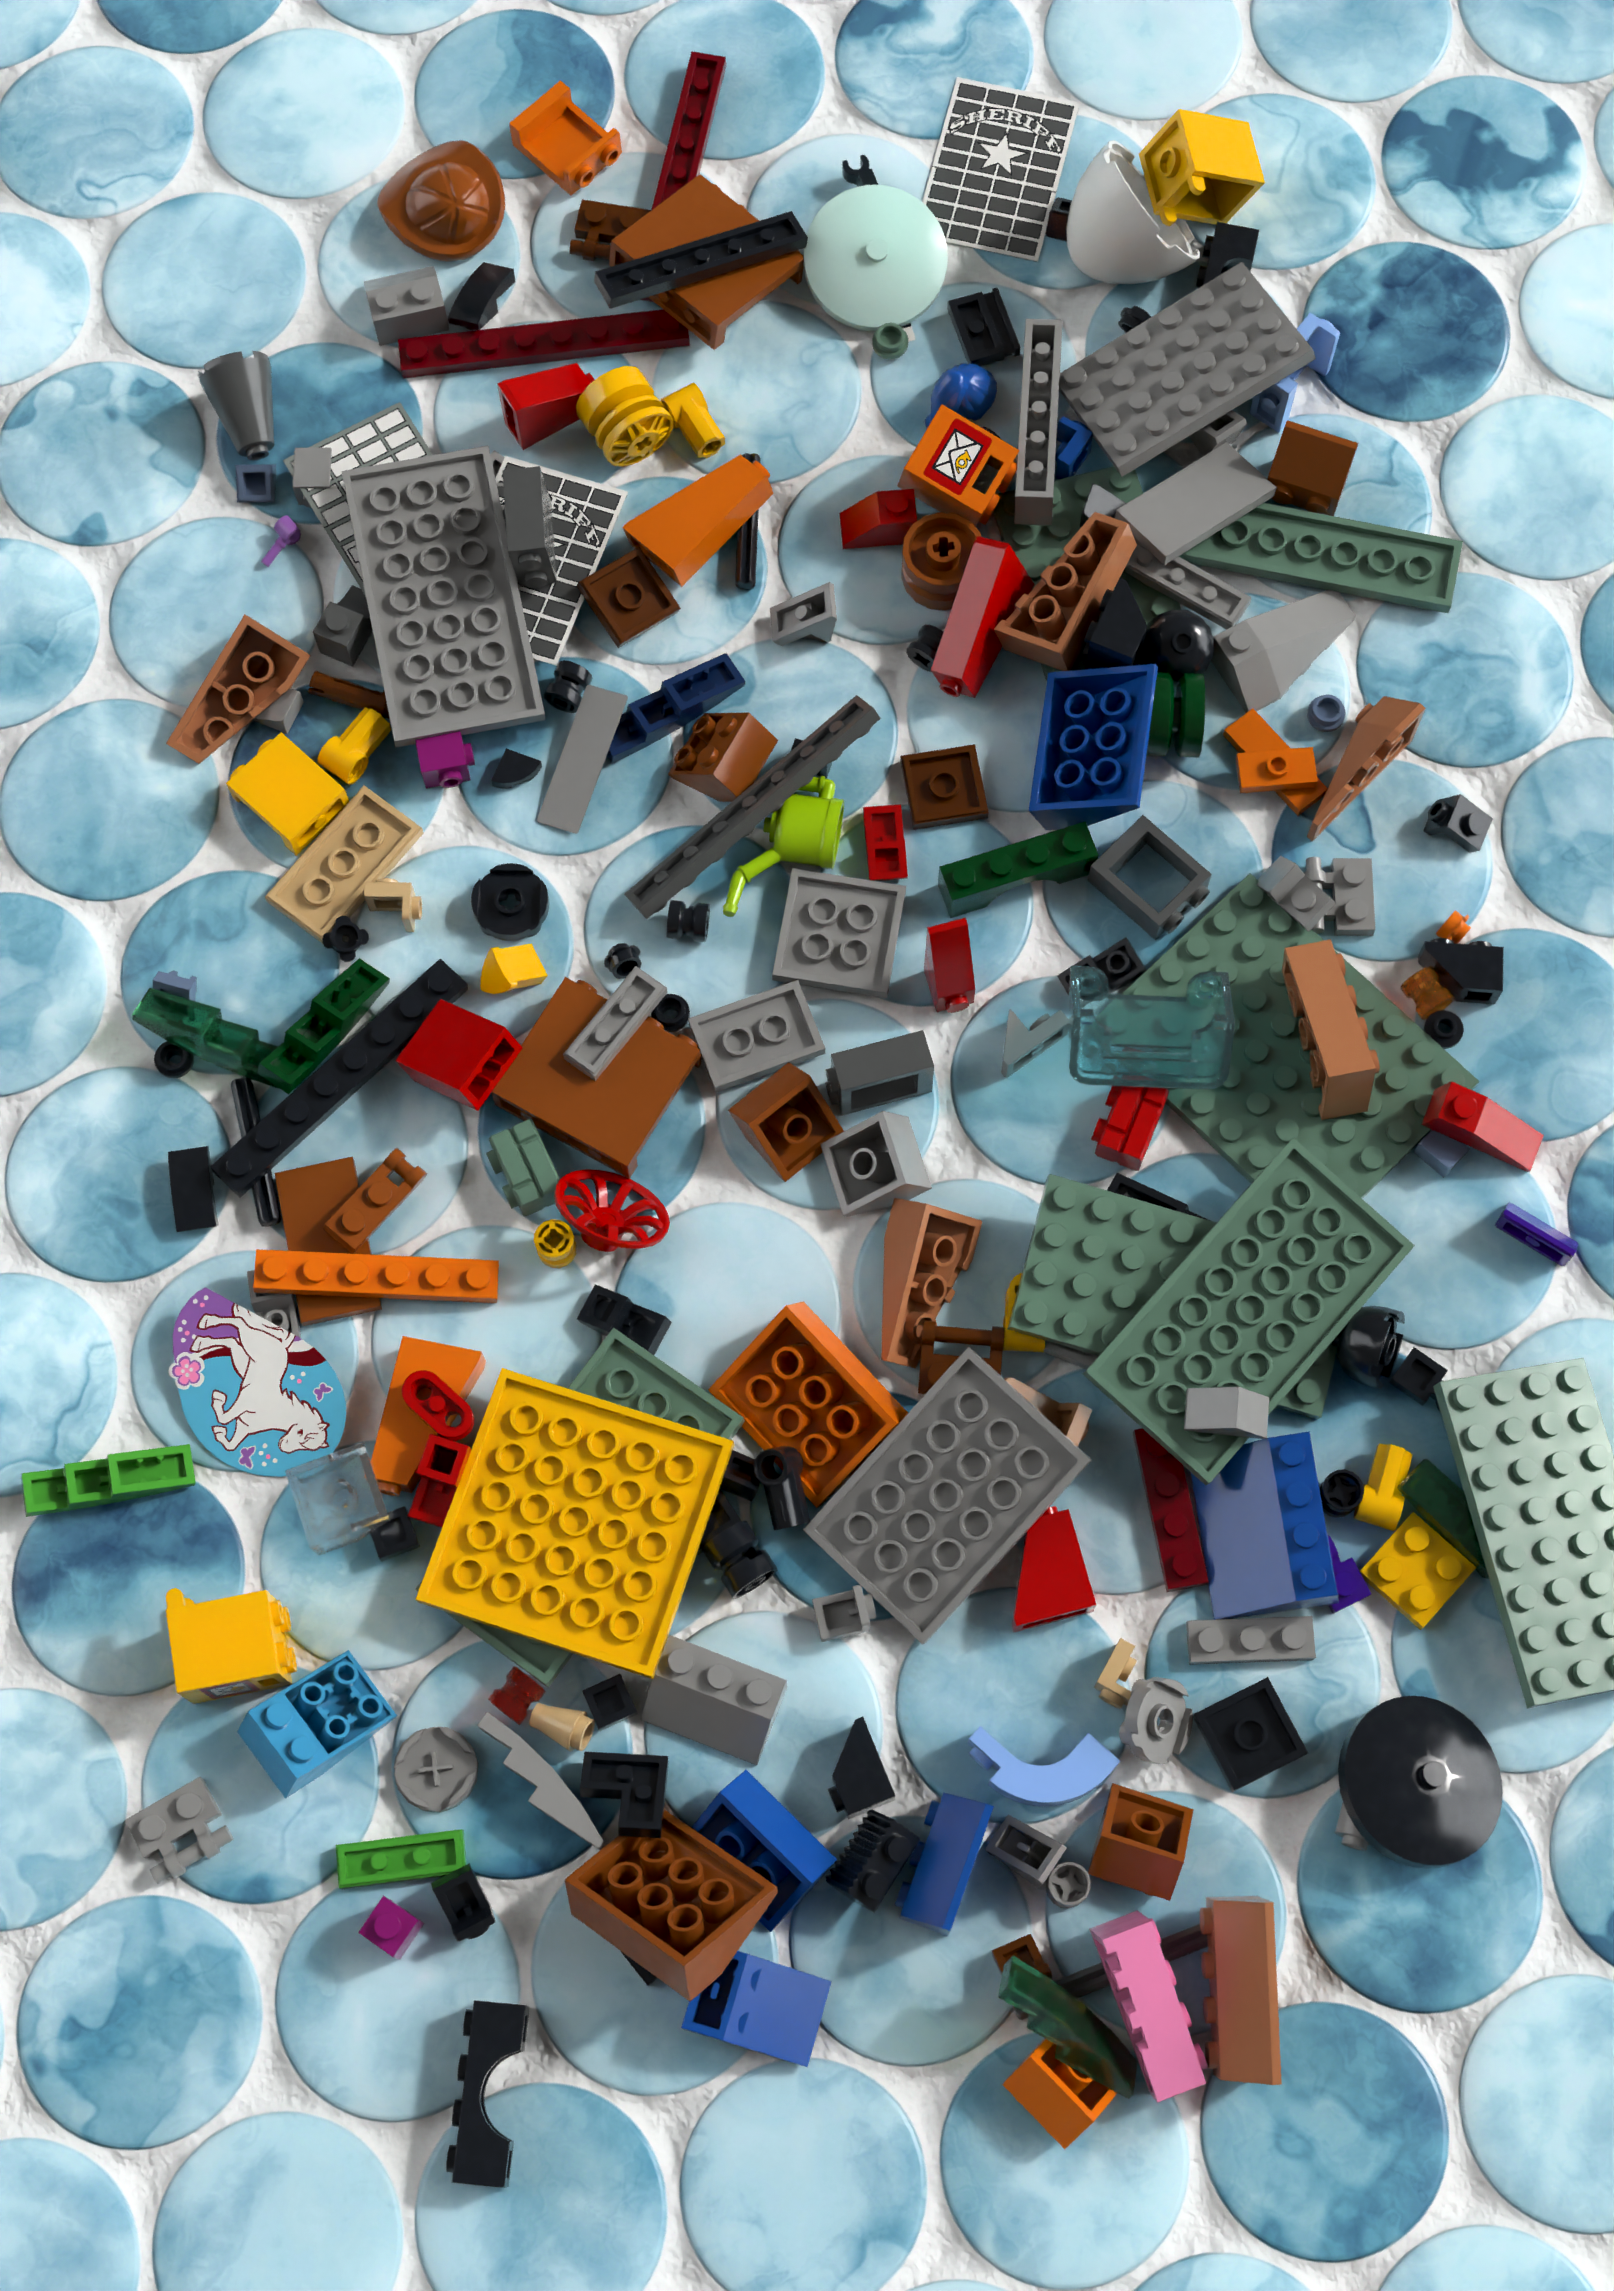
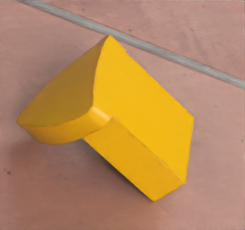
(511, 969)

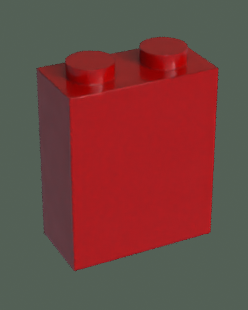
(459, 1054)

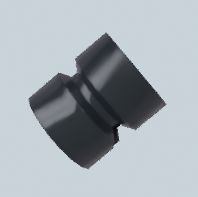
(739, 1559)

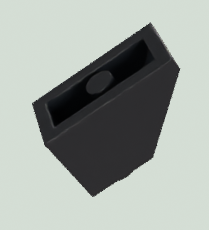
(860, 1775)

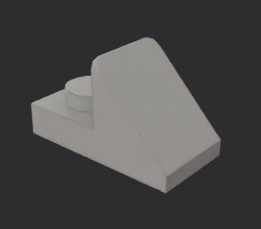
(805, 615)
(1295, 892)
(1024, 1046)

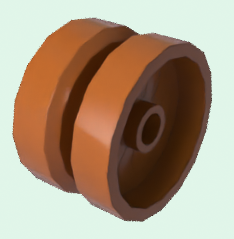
(936, 558)

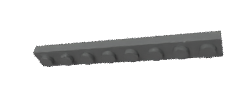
(752, 806)

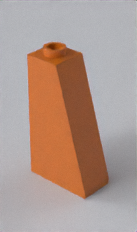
(700, 518)
(403, 1433)

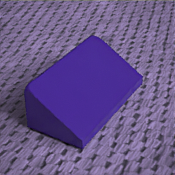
(1536, 1234)

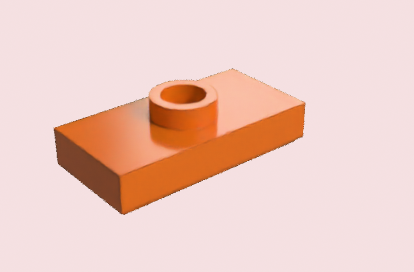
(1276, 770)

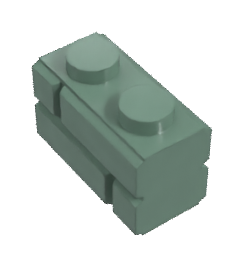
(525, 1166)

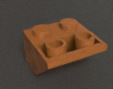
(723, 755)

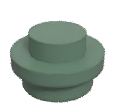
(890, 341)

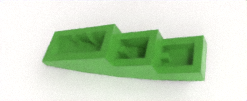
(108, 1480)

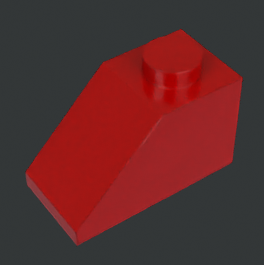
(878, 519)

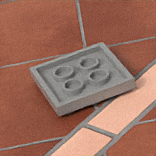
(839, 933)

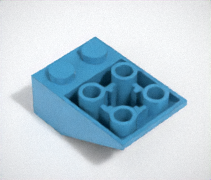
(315, 1723)

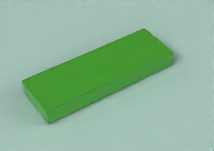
(400, 1859)

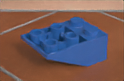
(761, 2008)

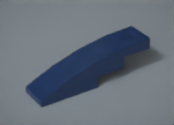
(674, 705)

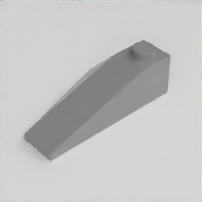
(1274, 648)

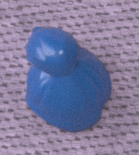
(964, 390)

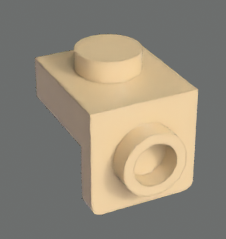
(391, 895)

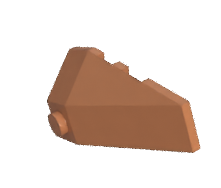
(1377, 740)

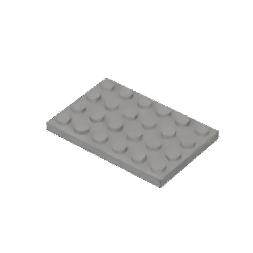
(1184, 368)
(946, 1495)

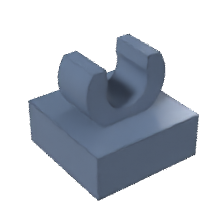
(176, 985)

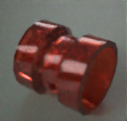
(516, 1695)

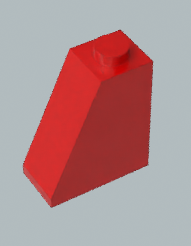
(542, 402)
(1051, 1574)

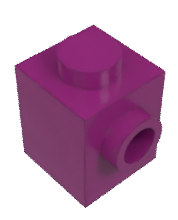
(444, 760)

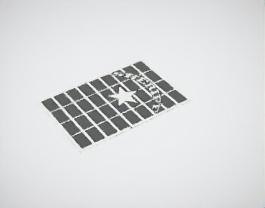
(999, 167)
(582, 525)

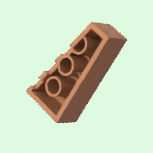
(1058, 611)
(1330, 1028)

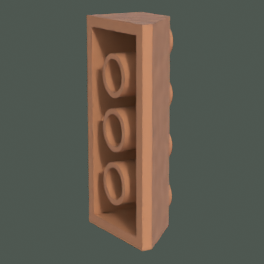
(1241, 1989)

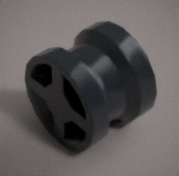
(925, 648)

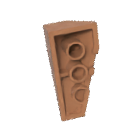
(243, 682)
(921, 1263)

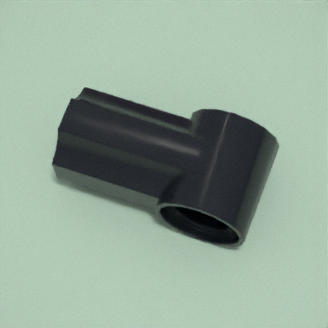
(783, 1491)

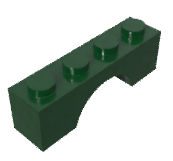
(983, 877)

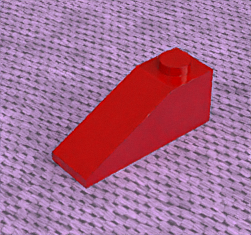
(949, 966)
(1482, 1125)

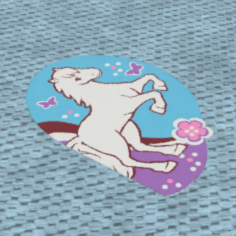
(253, 1388)

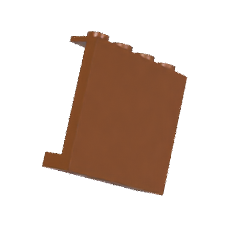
(715, 302)
(604, 1116)

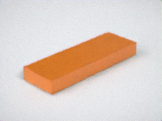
(1253, 734)

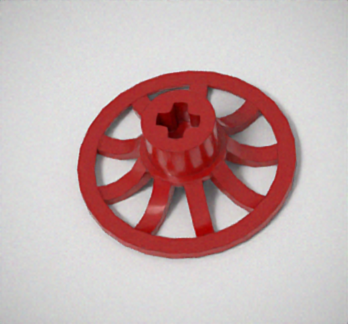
(606, 1223)

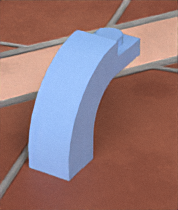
(1047, 1784)

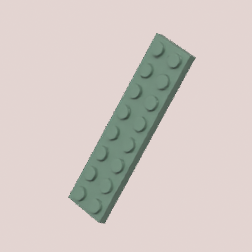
(1336, 556)

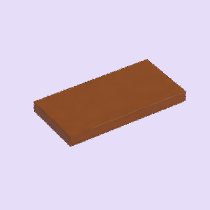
(307, 1202)

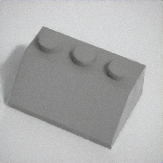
(713, 1700)

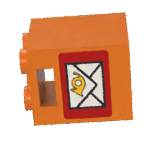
(951, 461)

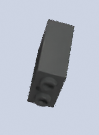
(1103, 878)
(880, 1073)

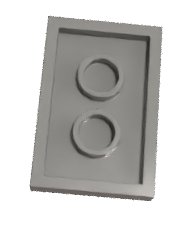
(756, 1036)

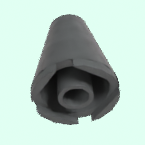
(243, 400)

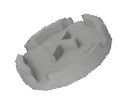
(436, 1769)

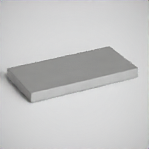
(1195, 503)

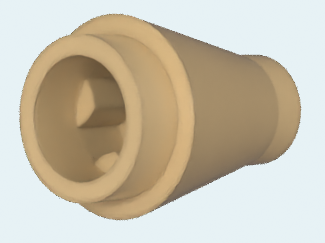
(565, 1726)

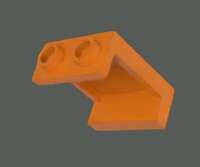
(564, 140)

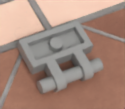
(1351, 891)
(172, 1819)

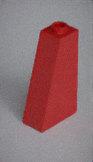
(985, 596)

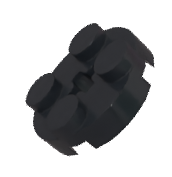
(495, 887)

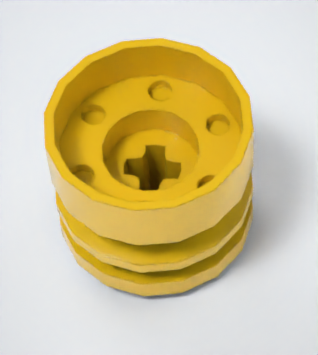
(624, 416)

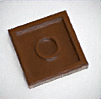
(628, 597)
(944, 787)

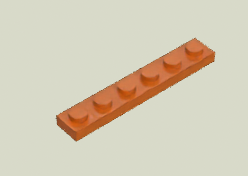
(376, 1276)

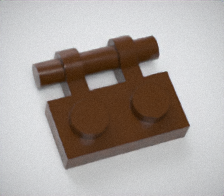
(601, 223)

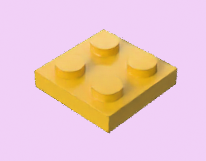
(1417, 1570)

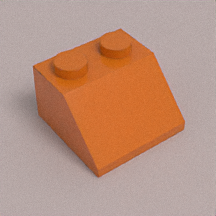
(1057, 2094)

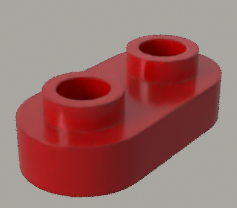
(438, 1406)

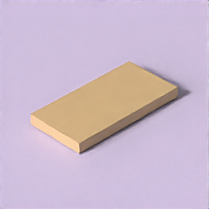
(332, 873)

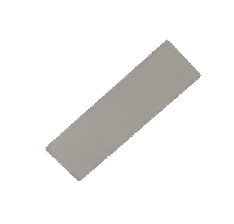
(582, 759)

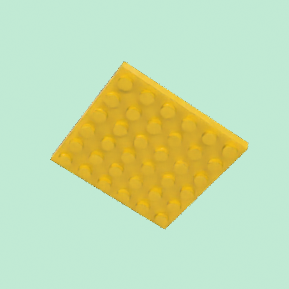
(576, 1523)

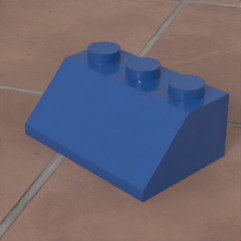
(767, 1839)
(944, 1862)

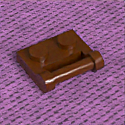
(935, 1365)

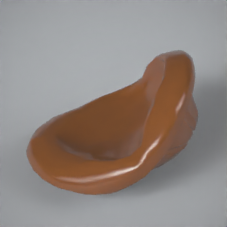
(445, 202)

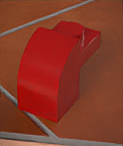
(440, 1476)

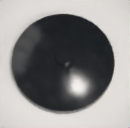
(1420, 1782)

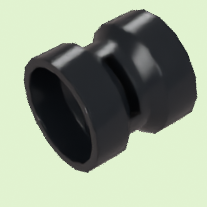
(567, 686)
(691, 920)
(1344, 1487)

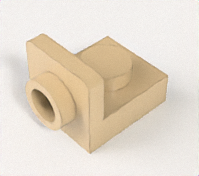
(1117, 1667)

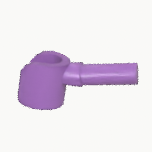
(289, 535)

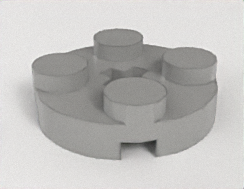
(1147, 1702)

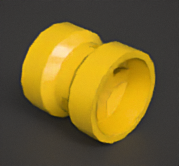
(556, 1252)

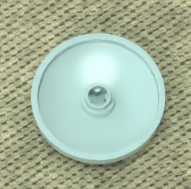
(875, 257)

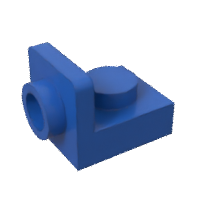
(1074, 449)

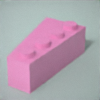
(1149, 2005)

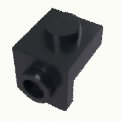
(1459, 821)
(464, 1903)

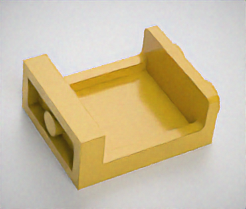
(288, 792)

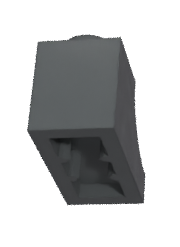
(344, 627)

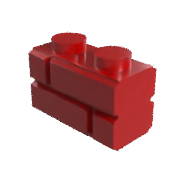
(1130, 1124)

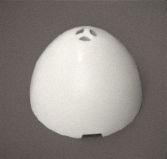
(1115, 228)

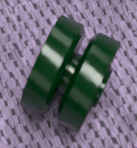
(1178, 715)

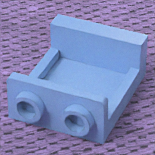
(1275, 402)

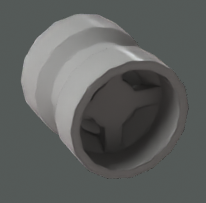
(1073, 1882)

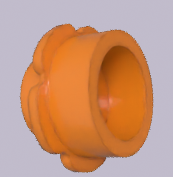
(1454, 927)

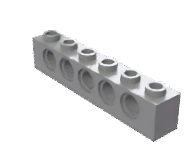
(1038, 422)

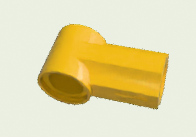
(692, 417)
(349, 753)
(1381, 1498)

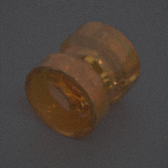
(1427, 992)

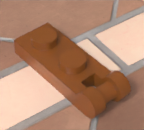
(373, 1202)

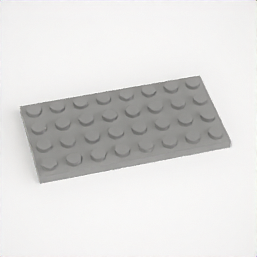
(442, 596)

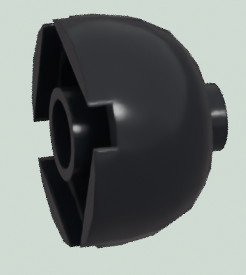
(1178, 644)
(1370, 1344)

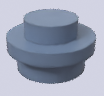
(1326, 713)

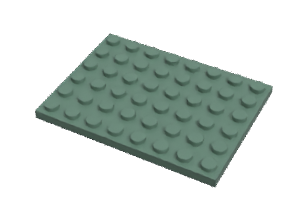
(1269, 1080)

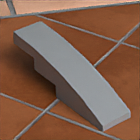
(551, 1792)

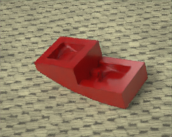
(885, 842)

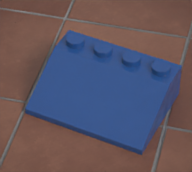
(1092, 744)
(1266, 1531)

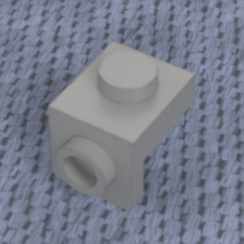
(844, 1613)

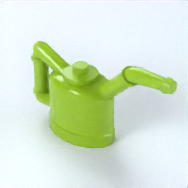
(802, 833)

